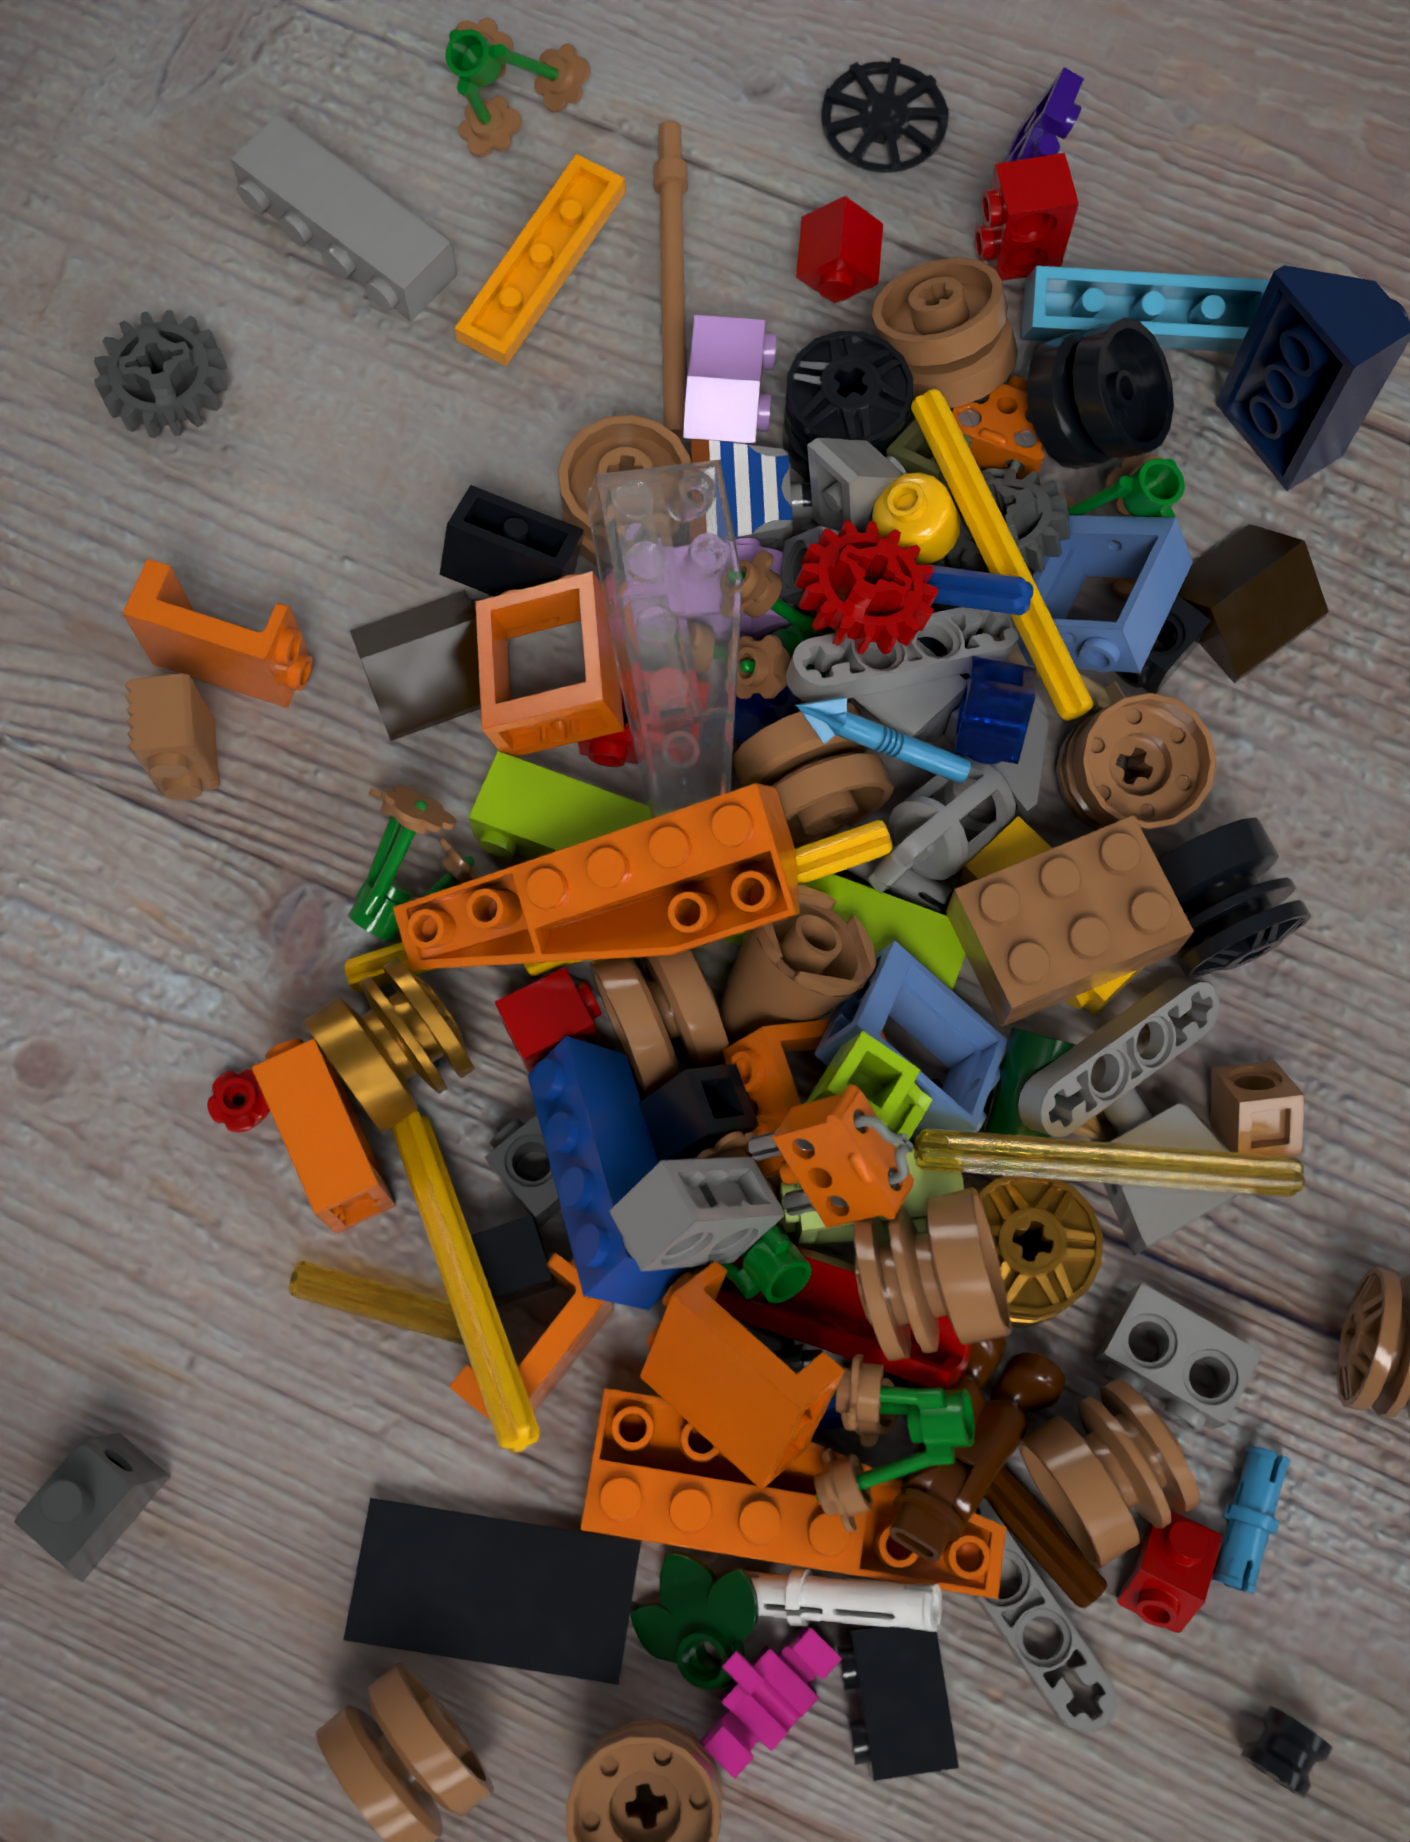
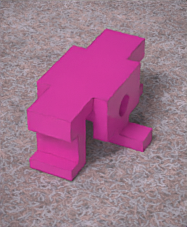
(767, 1697)

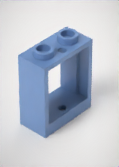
(1147, 550)
(937, 1020)

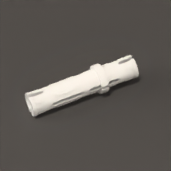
(850, 1601)

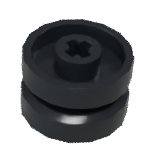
(1100, 394)

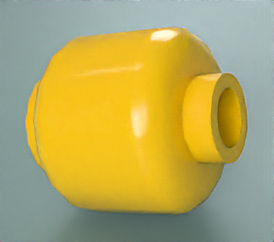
(922, 515)

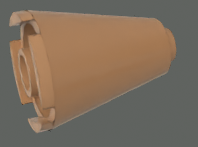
(796, 968)

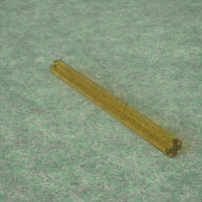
(1107, 1162)

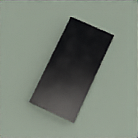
(493, 1591)

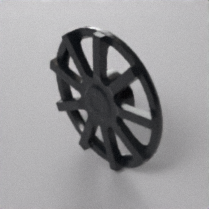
(885, 114)

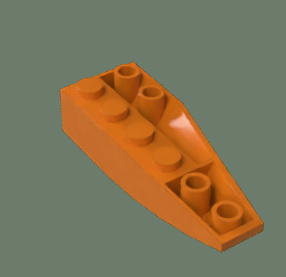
(622, 894)
(672, 1487)

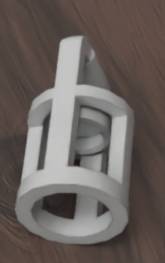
(934, 833)

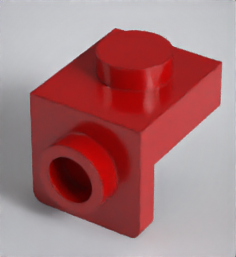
(1172, 1573)

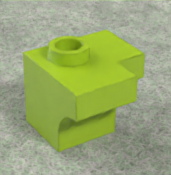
(882, 1077)

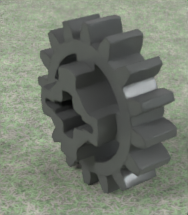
(160, 374)
(1033, 515)

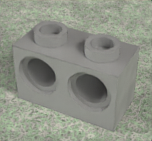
(696, 1212)
(1181, 1341)

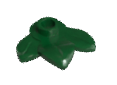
(697, 1610)

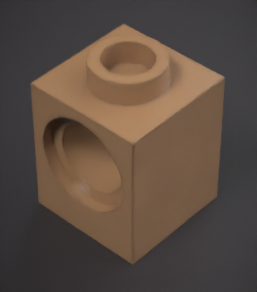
(1257, 1109)

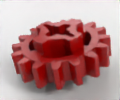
(866, 587)

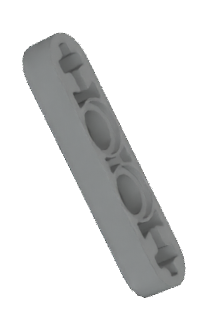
(908, 663)
(1124, 1065)
(1034, 1600)

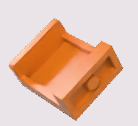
(218, 652)
(556, 1348)
(732, 1383)

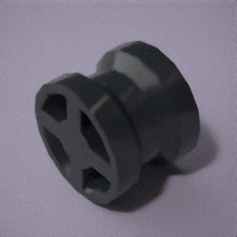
(1286, 1751)

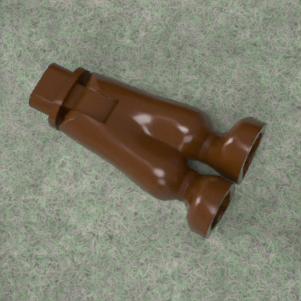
(943, 1498)

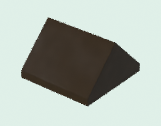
(1258, 597)
(422, 664)

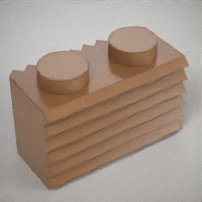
(173, 735)

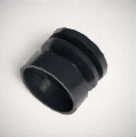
(847, 390)
(1225, 903)

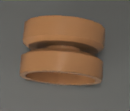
(949, 328)
(607, 447)
(815, 781)
(653, 1013)
(403, 1759)

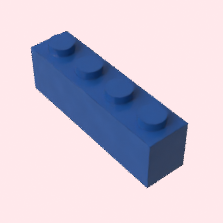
(596, 1157)

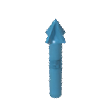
(831, 718)

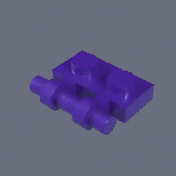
(1050, 118)

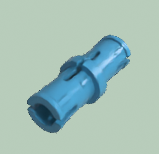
(1250, 1519)

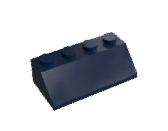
(1311, 368)

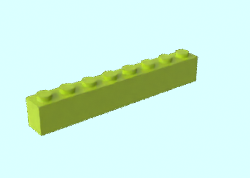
(543, 811)

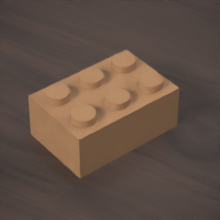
(1068, 920)

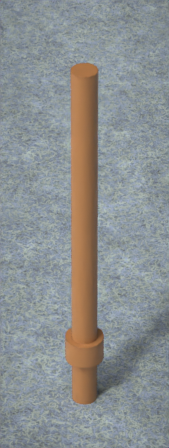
(670, 183)

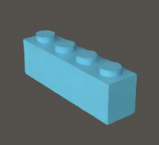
(1175, 308)

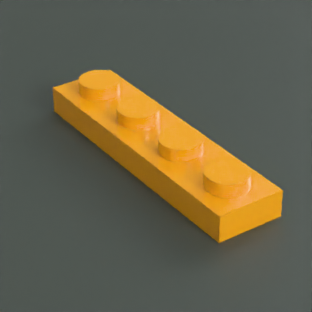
(540, 260)

